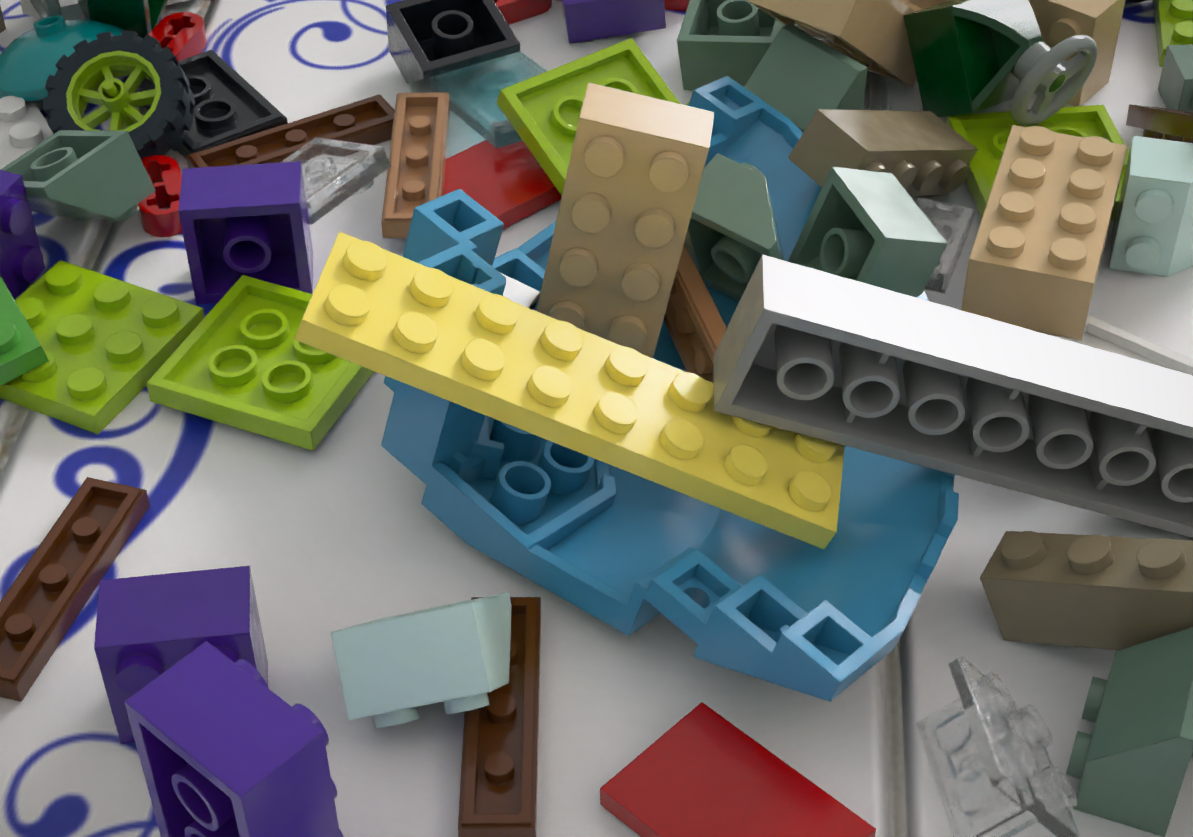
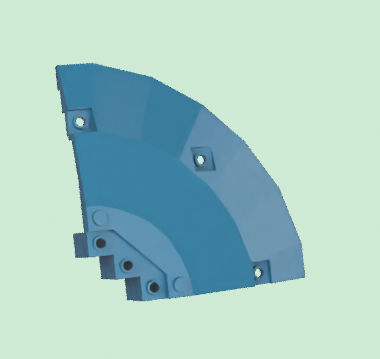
(644, 549)

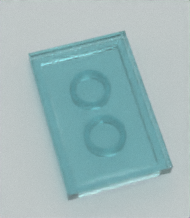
(476, 91)

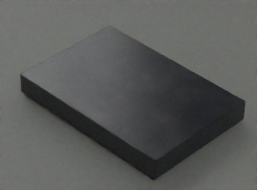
(224, 104)

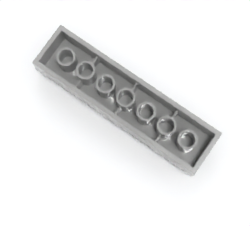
(959, 394)

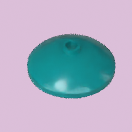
(33, 55)

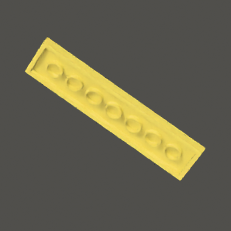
(568, 388)

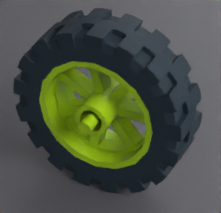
(98, 66)

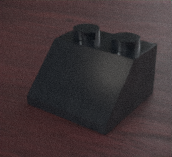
(446, 35)

